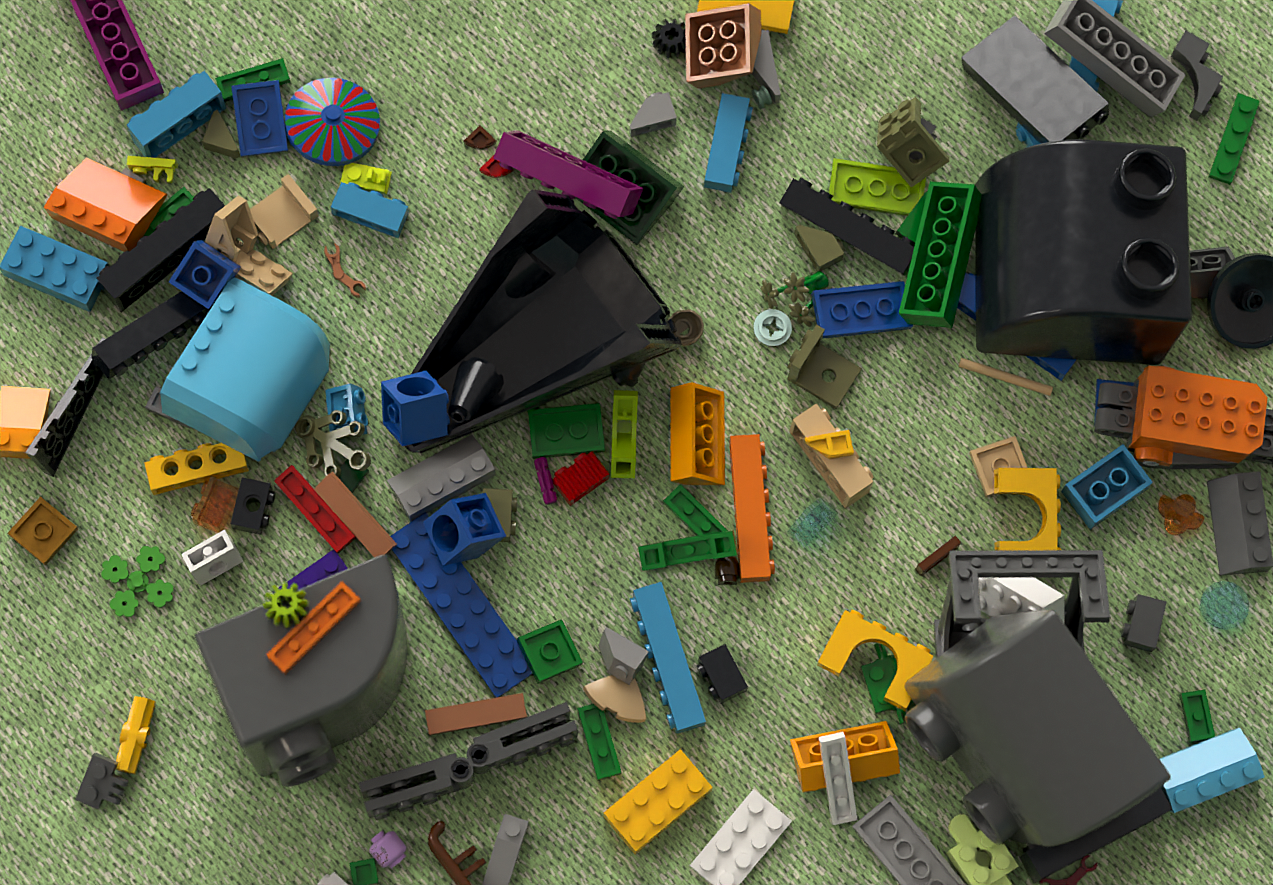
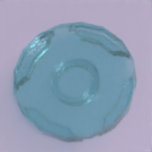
(1224, 605)

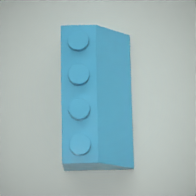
(1210, 769)

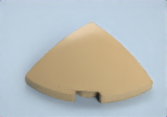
(617, 698)

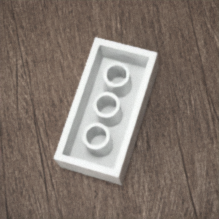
(1018, 595)

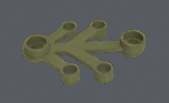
(330, 442)

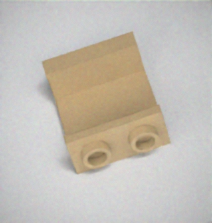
(282, 213)

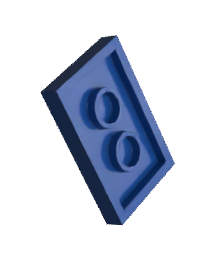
(259, 118)

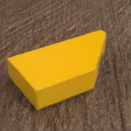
(832, 444)

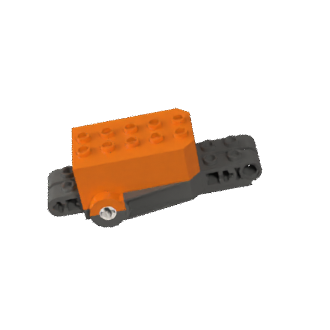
(1187, 420)

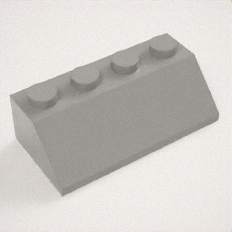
(442, 477)

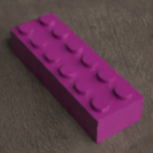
(568, 174)

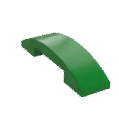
(688, 550)

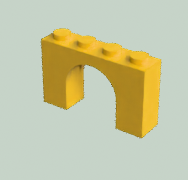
(1042, 487)
(855, 631)

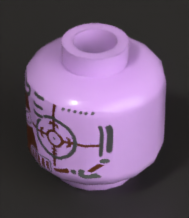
(387, 849)

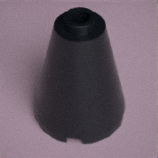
(473, 388)

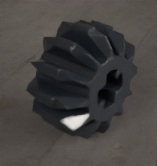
(662, 35)

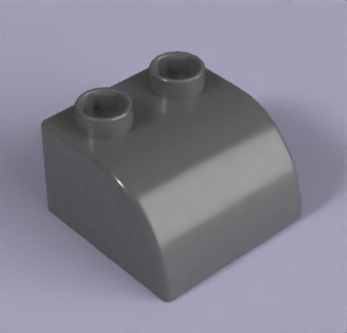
(329, 695)
(1032, 731)

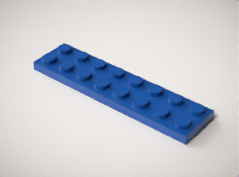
(462, 610)

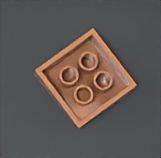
(721, 44)

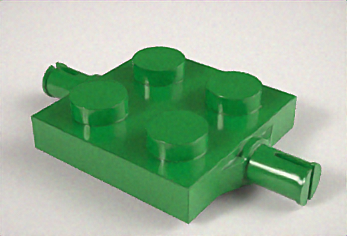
(878, 679)

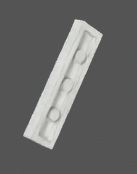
(838, 778)

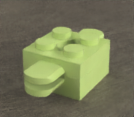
(977, 857)

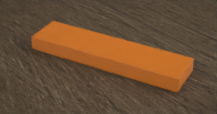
(313, 627)

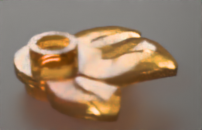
(1181, 510)

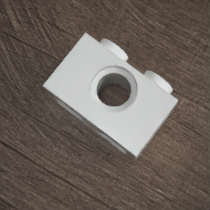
(212, 557)

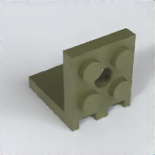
(902, 134)
(812, 360)

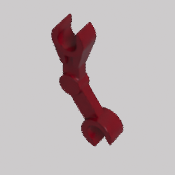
(1076, 876)

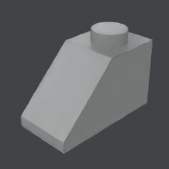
(654, 114)
(621, 656)

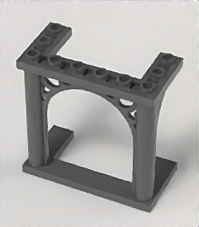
(961, 609)

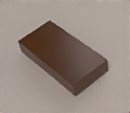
(937, 556)

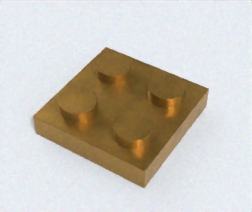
(42, 531)

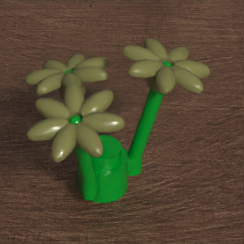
(816, 281)

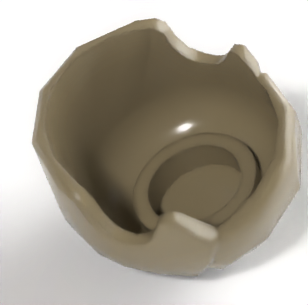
(688, 319)

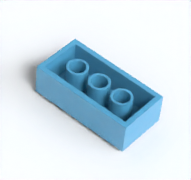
(176, 115)
(53, 268)

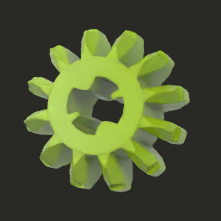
(282, 613)

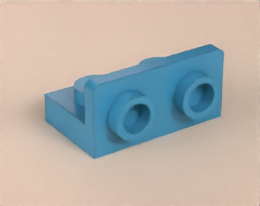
(349, 400)

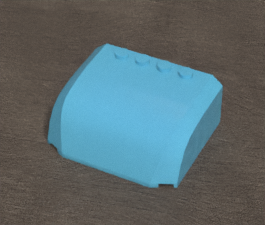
(247, 371)

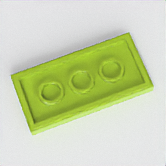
(873, 187)

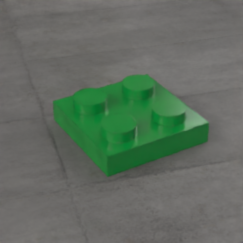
(549, 651)

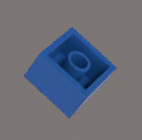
(204, 273)

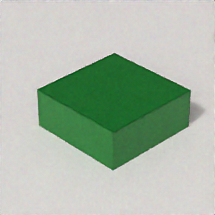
(364, 872)

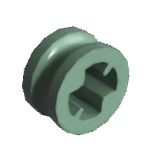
(762, 97)

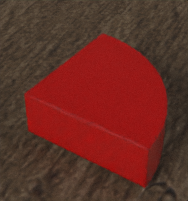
(493, 168)

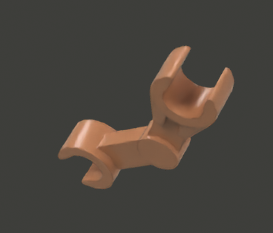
(338, 273)

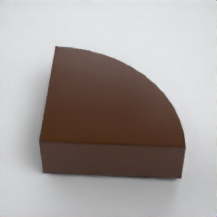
(480, 139)

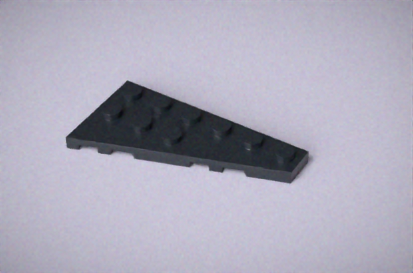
(57, 432)

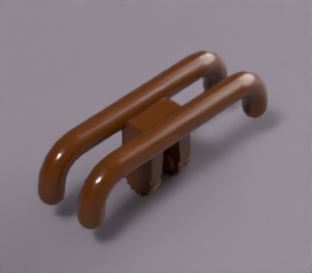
(451, 865)

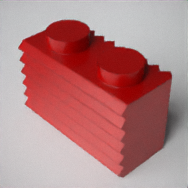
(580, 478)

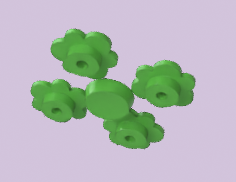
(137, 581)

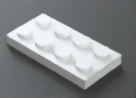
(741, 841)

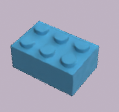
(1106, 486)

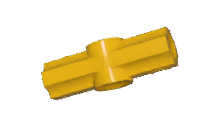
(134, 734)

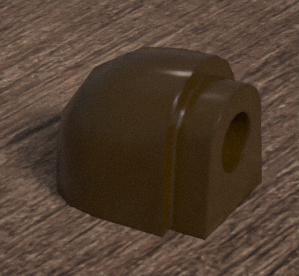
(727, 570)

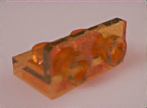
(215, 505)

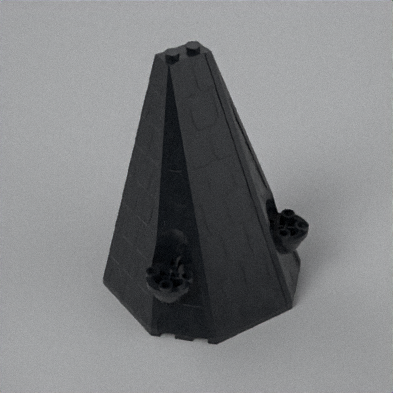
(552, 314)

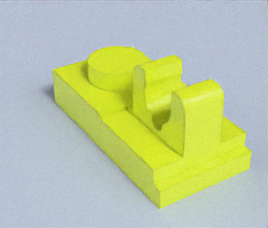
(141, 165)
(367, 177)

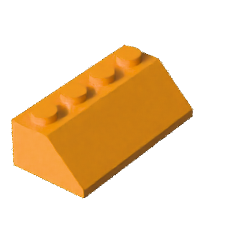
(697, 435)
(869, 749)

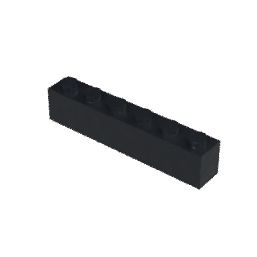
(847, 225)
(148, 334)

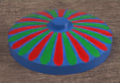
(332, 121)

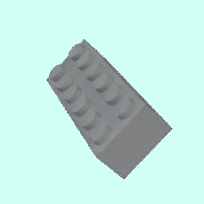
(1115, 55)

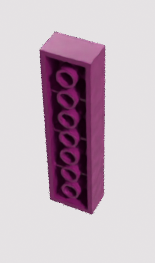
(118, 51)

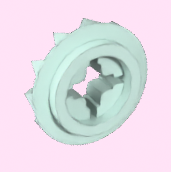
(782, 323)

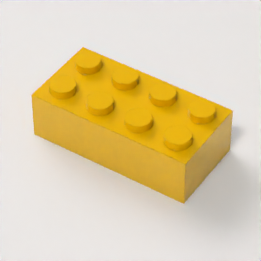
(657, 801)

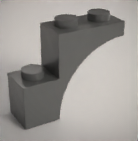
(1192, 55)

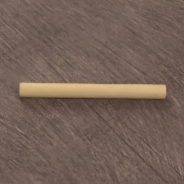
(1005, 376)

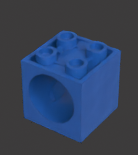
(414, 408)
(464, 529)

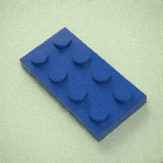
(859, 309)

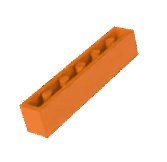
(749, 508)

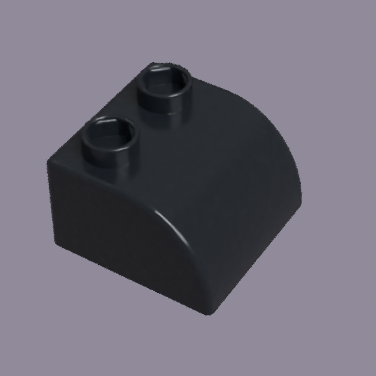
(1084, 252)

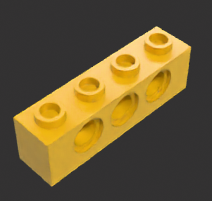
(158, 466)

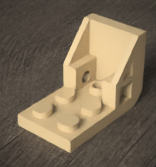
(257, 270)

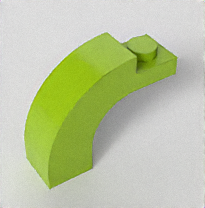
(624, 434)

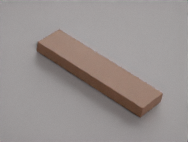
(355, 515)
(475, 714)

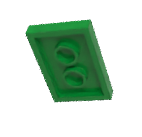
(566, 430)

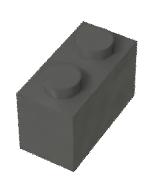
(1144, 622)

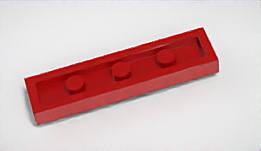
(315, 509)

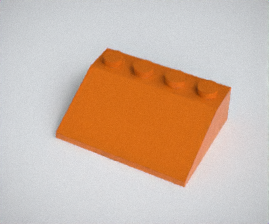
(105, 204)

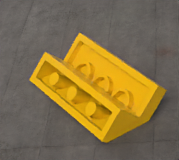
(774, 13)

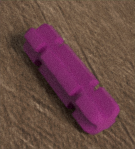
(545, 480)

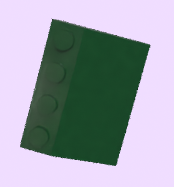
(624, 161)

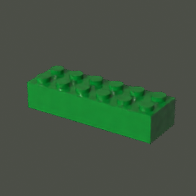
(941, 254)

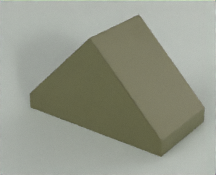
(218, 138)

